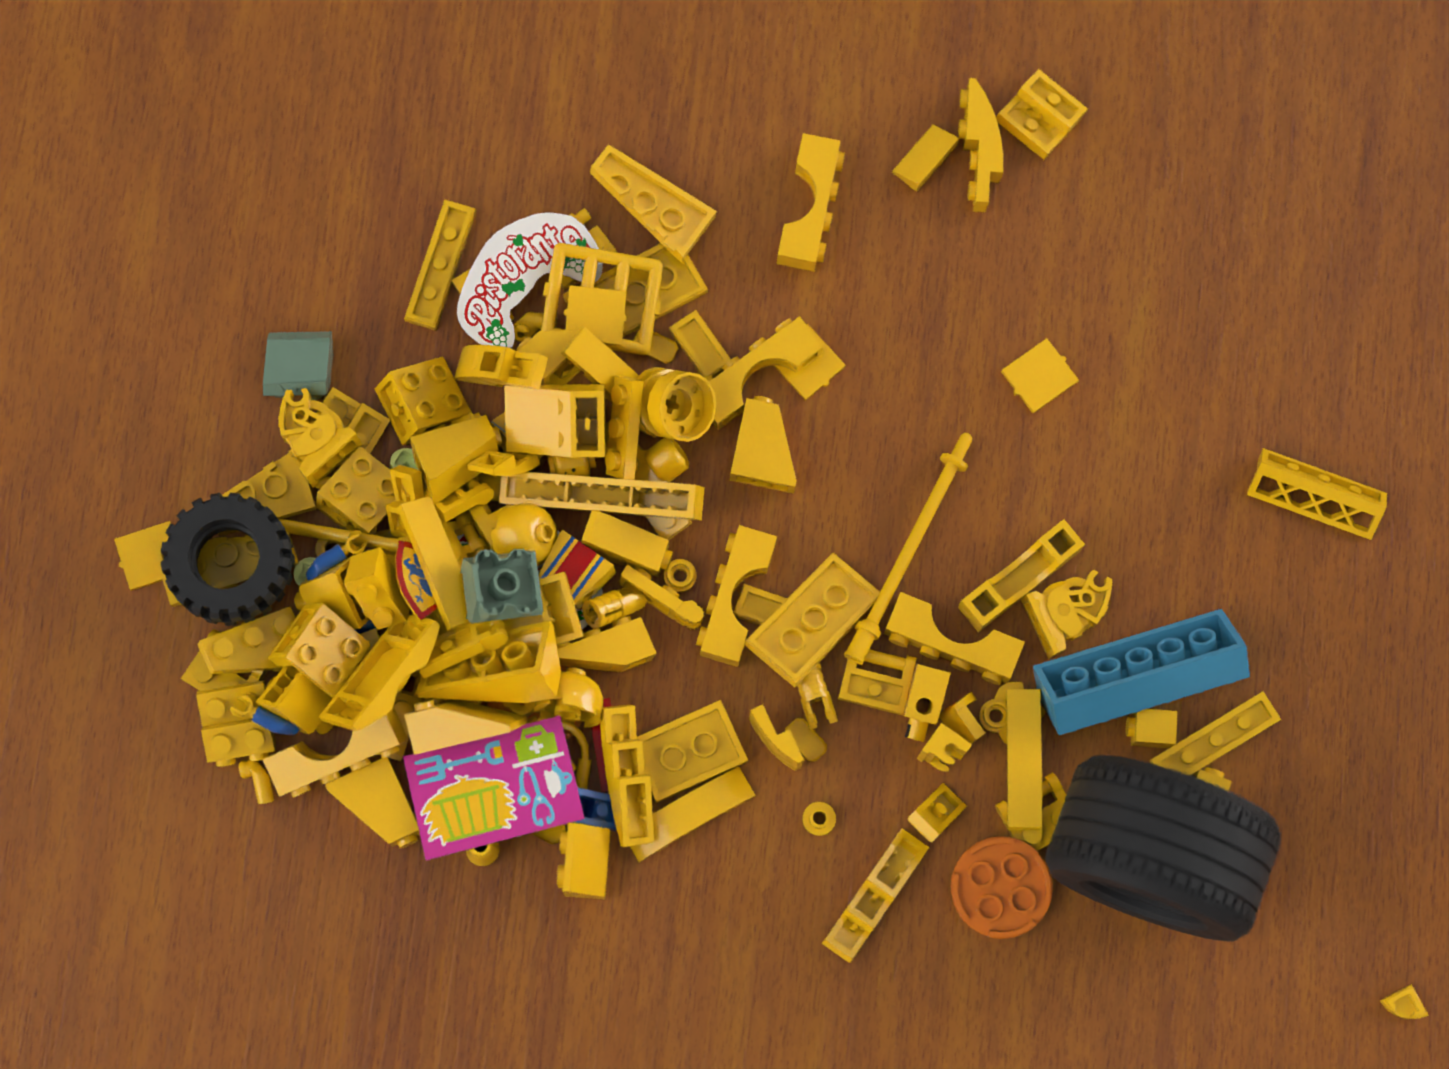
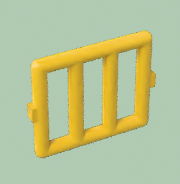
(623, 263)

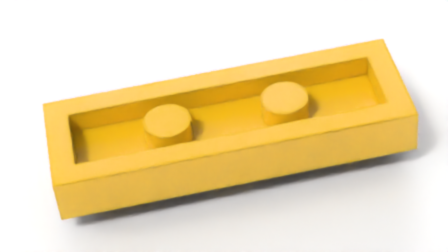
(624, 427)

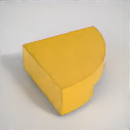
(1405, 1004)

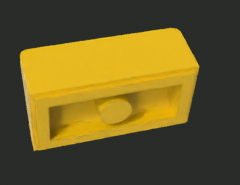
(925, 157)

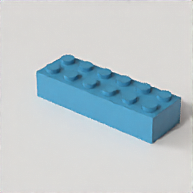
(1141, 671)

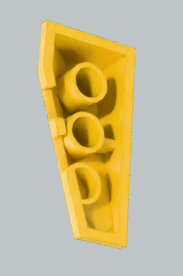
(517, 672)

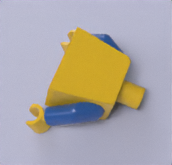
(327, 585)
(289, 705)

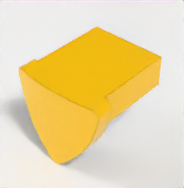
(961, 720)

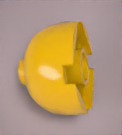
(524, 528)
(576, 699)

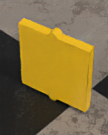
(598, 311)
(815, 374)
(1040, 375)
(138, 555)

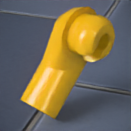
(528, 325)
(260, 780)

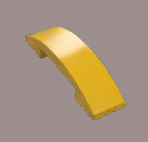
(695, 810)

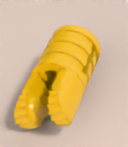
(612, 606)
(812, 690)

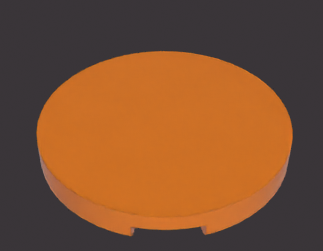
(1001, 887)

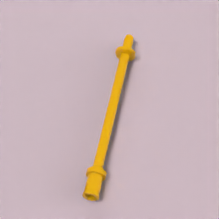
(868, 629)

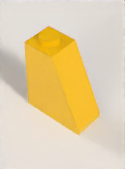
(762, 448)
(446, 452)
(626, 543)
(378, 801)

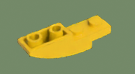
(981, 134)
(500, 367)

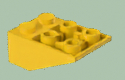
(556, 420)

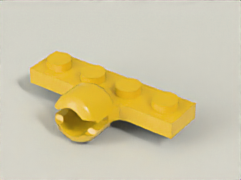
(661, 464)

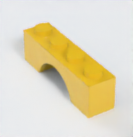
(801, 239)
(790, 347)
(749, 556)
(1021, 576)
(914, 625)
(299, 765)

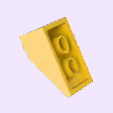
(454, 722)

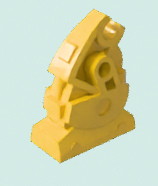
(313, 437)
(1066, 613)

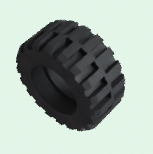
(197, 528)

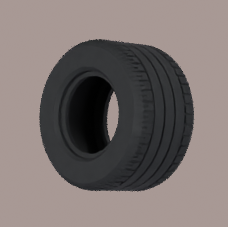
(1164, 847)

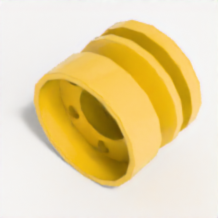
(676, 404)

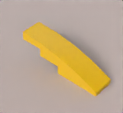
(596, 360)
(1024, 759)
(625, 776)
(875, 895)

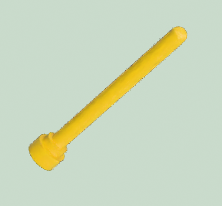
(341, 535)

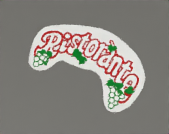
(509, 269)

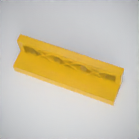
(1320, 483)

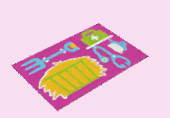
(493, 788)

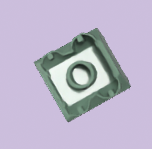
(298, 362)
(501, 585)

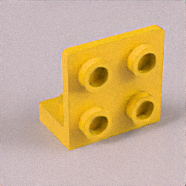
(421, 397)
(357, 493)
(321, 647)

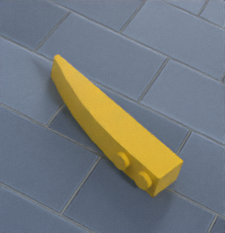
(604, 495)

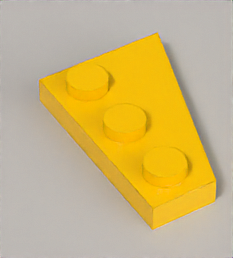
(279, 488)
(246, 645)

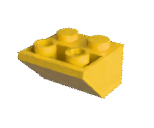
(585, 861)

